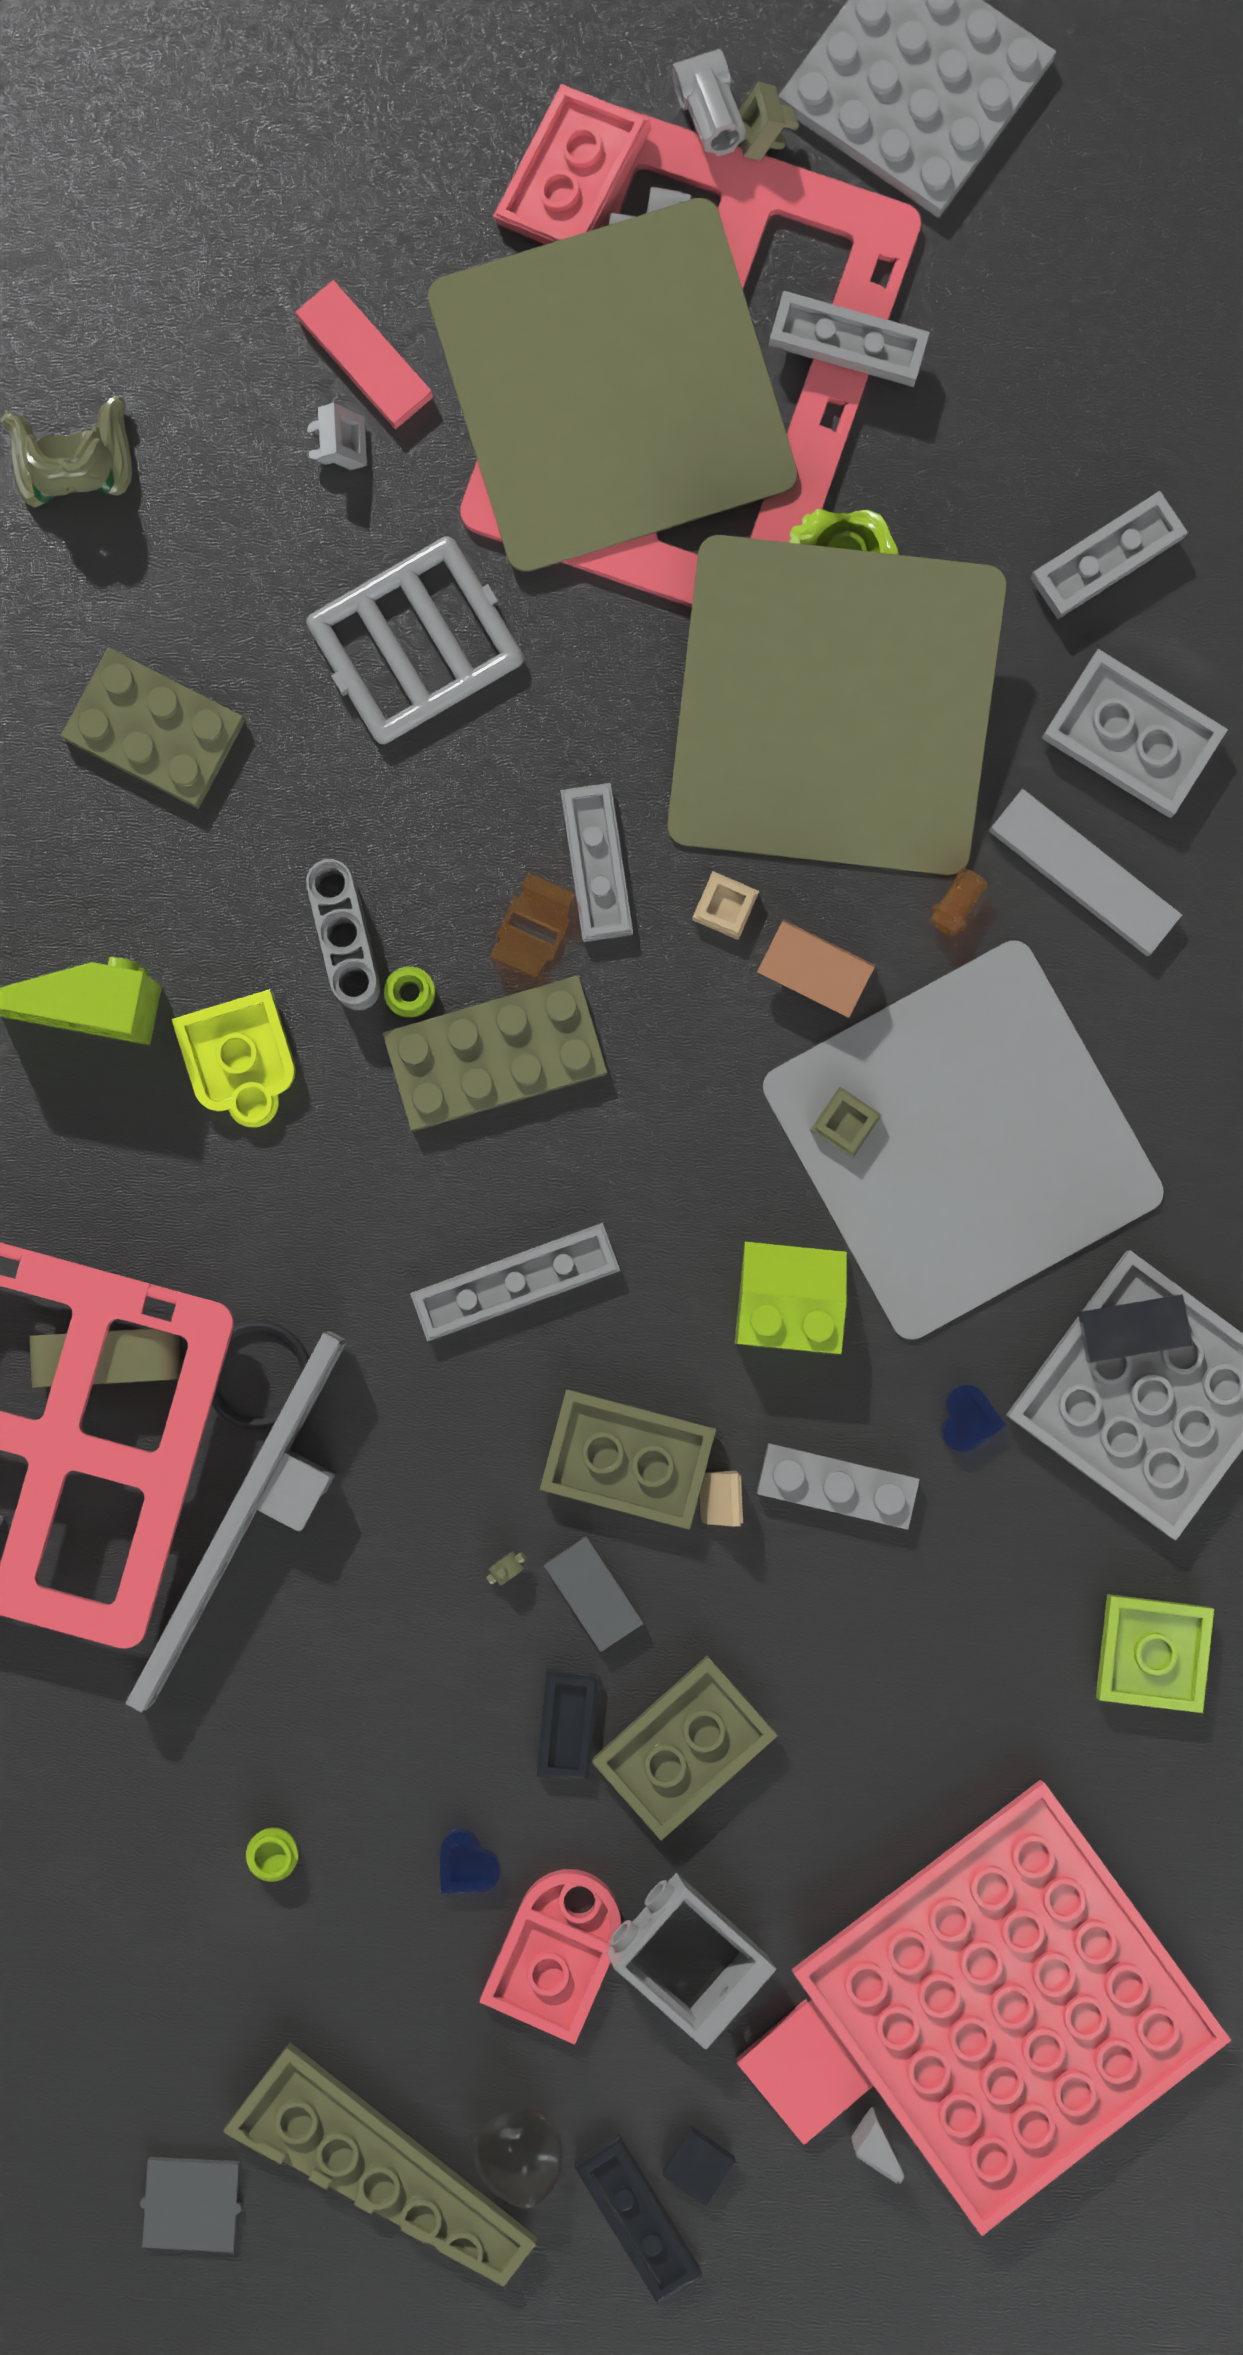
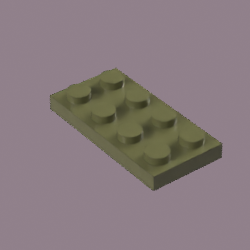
(494, 1053)

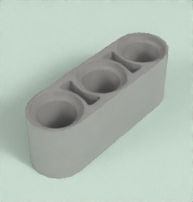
(333, 912)

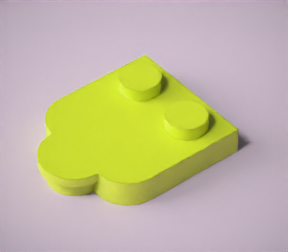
(238, 1057)

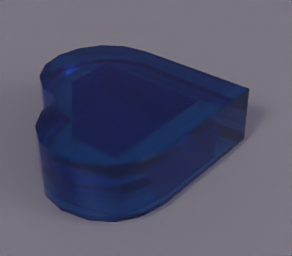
(970, 1419)
(466, 1865)

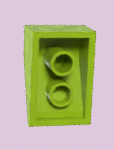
(90, 999)

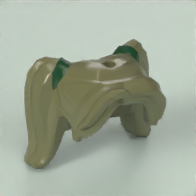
(72, 462)

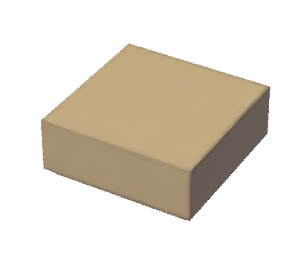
(725, 905)

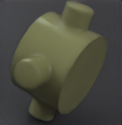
(506, 1568)

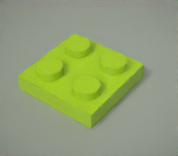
(1155, 1653)

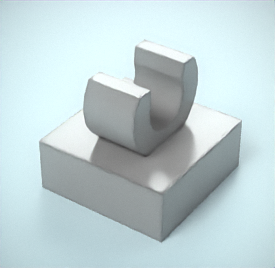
(340, 437)

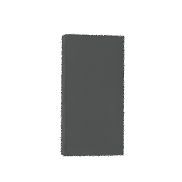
(593, 1593)

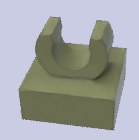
(764, 121)

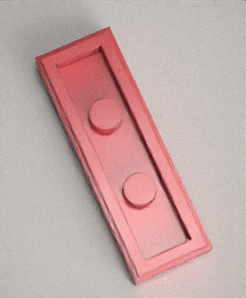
(364, 354)

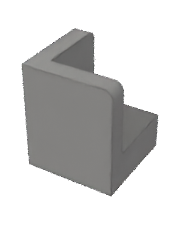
(294, 1490)

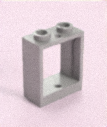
(725, 1995)

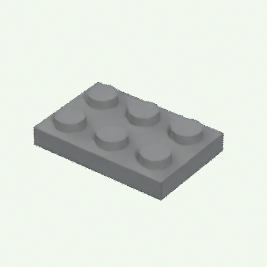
(1134, 733)

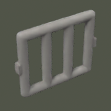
(363, 601)

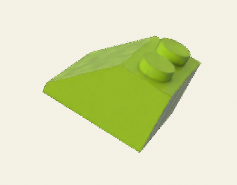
(792, 1298)

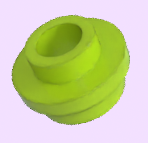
(401, 978)

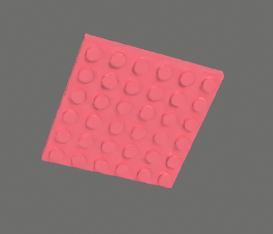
(1011, 2006)

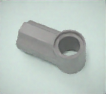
(706, 90)

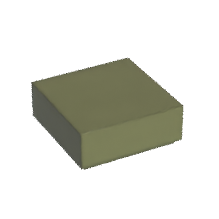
(846, 1122)

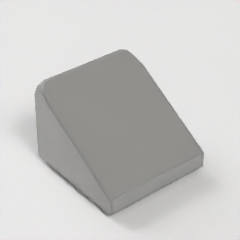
(875, 2148)

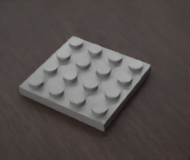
(917, 89)
(1147, 1424)

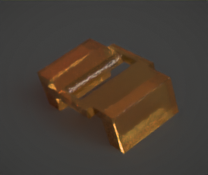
(542, 904)

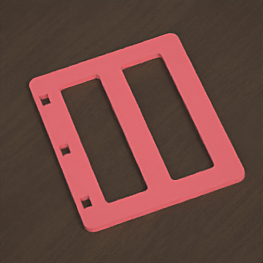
(749, 197)

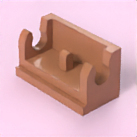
(816, 968)

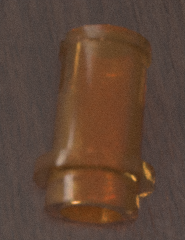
(958, 903)

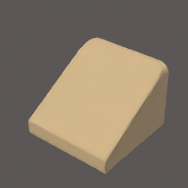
(721, 1498)

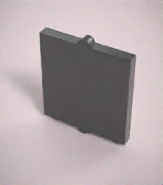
(191, 2204)

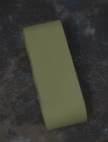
(125, 1357)

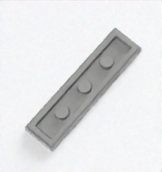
(1085, 872)
(515, 1282)

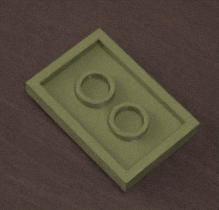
(153, 728)
(628, 1459)
(684, 1747)

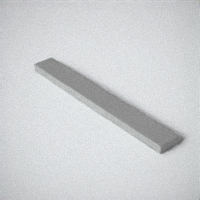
(236, 1522)

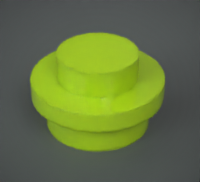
(272, 1854)

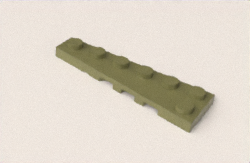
(347, 2145)

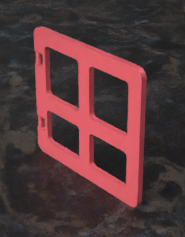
(59, 1444)

